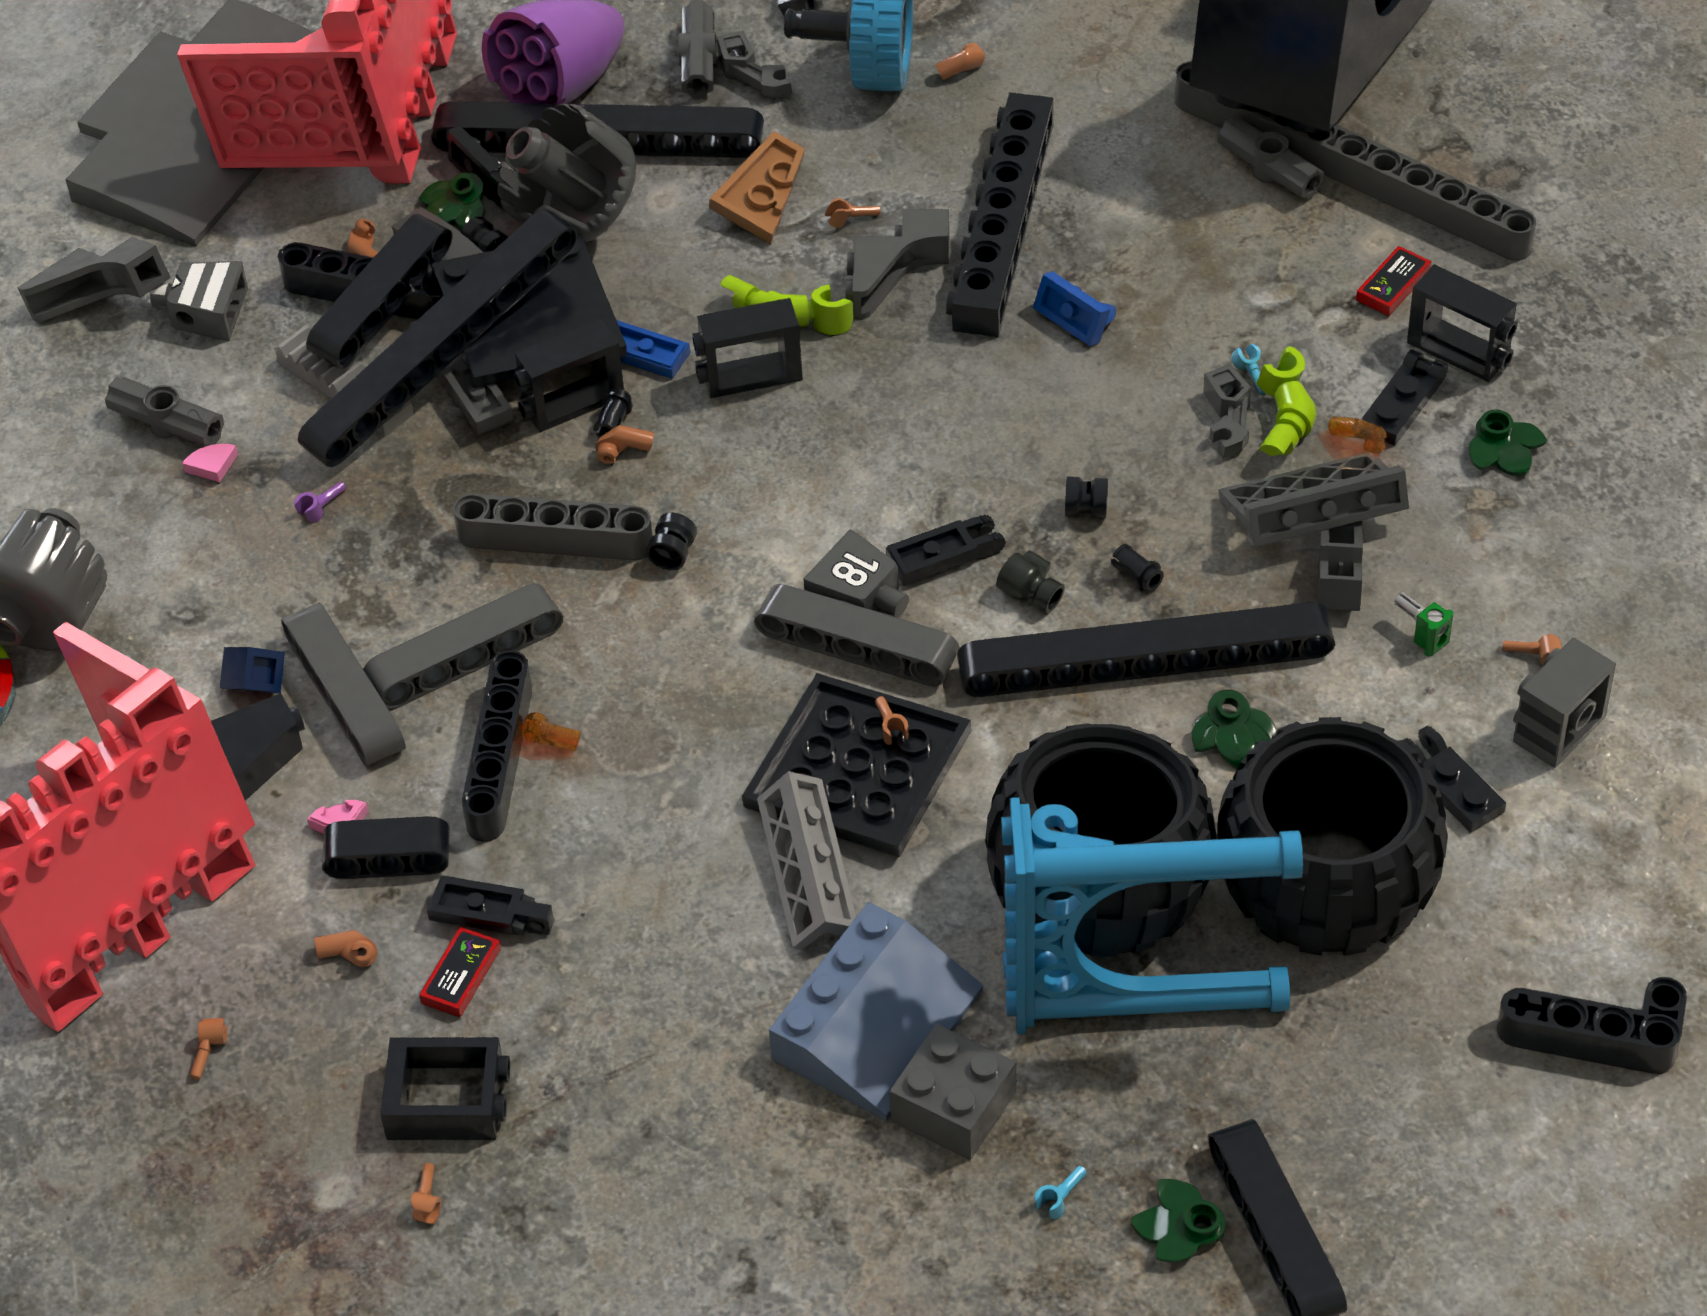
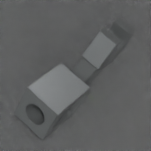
(739, 63)
(1219, 389)

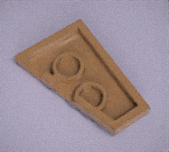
(760, 187)

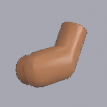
(968, 59)
(619, 439)

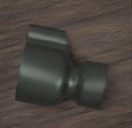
(1025, 578)

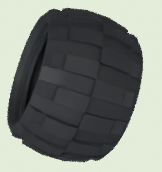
(1348, 782)
(1123, 791)

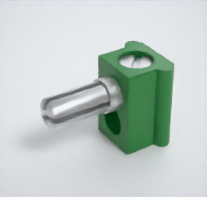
(1432, 623)

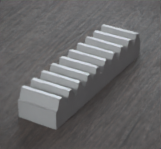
(326, 376)

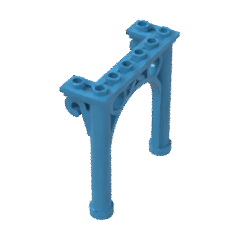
(1050, 973)

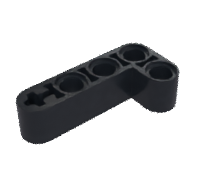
(1534, 1017)

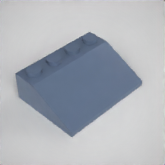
(870, 1009)

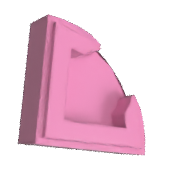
(211, 461)
(342, 812)

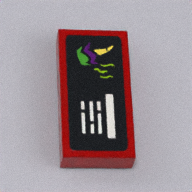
(1393, 281)
(460, 972)

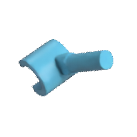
(1251, 365)
(1059, 1193)

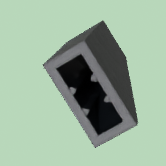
(259, 740)

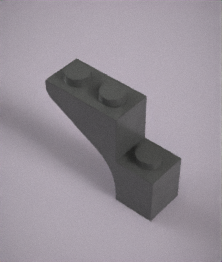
(884, 260)
(86, 277)

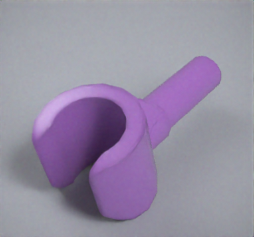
(312, 505)

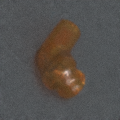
(1352, 427)
(539, 730)

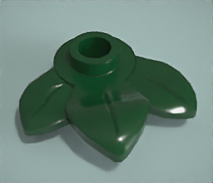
(451, 203)
(1504, 443)
(1231, 733)
(1174, 1221)

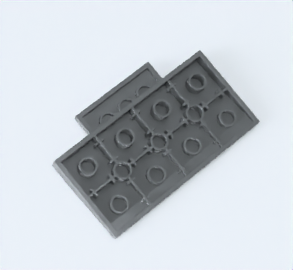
(153, 145)

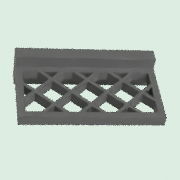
(1316, 498)

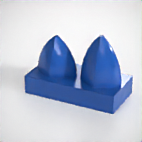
(1073, 308)

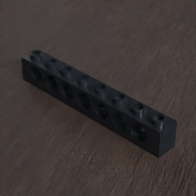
(1002, 215)

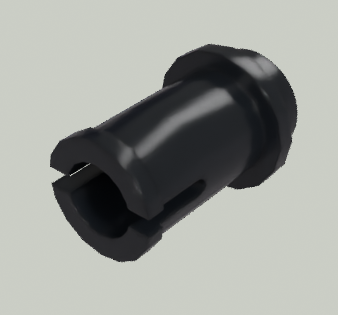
(615, 406)
(1145, 573)

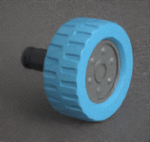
(876, 38)

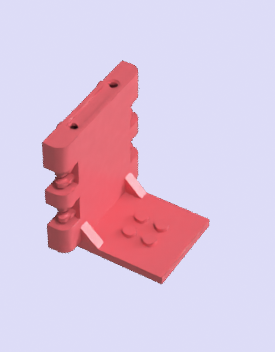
(330, 97)
(114, 831)

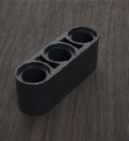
(386, 847)

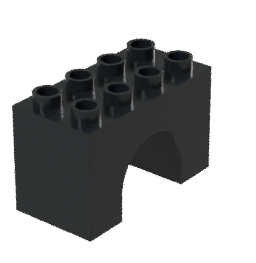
(1296, 54)

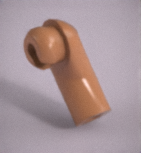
(362, 239)
(349, 945)

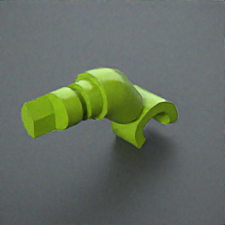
(825, 316)
(1294, 405)

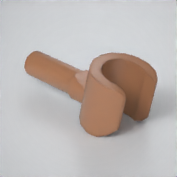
(840, 210)
(1543, 647)
(891, 721)
(210, 1032)
(426, 1205)

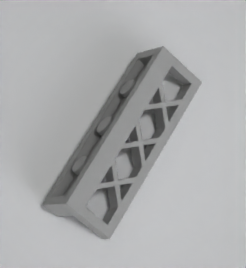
(812, 851)

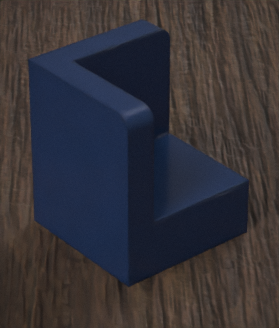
(252, 669)

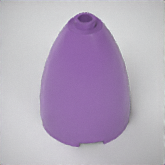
(551, 49)

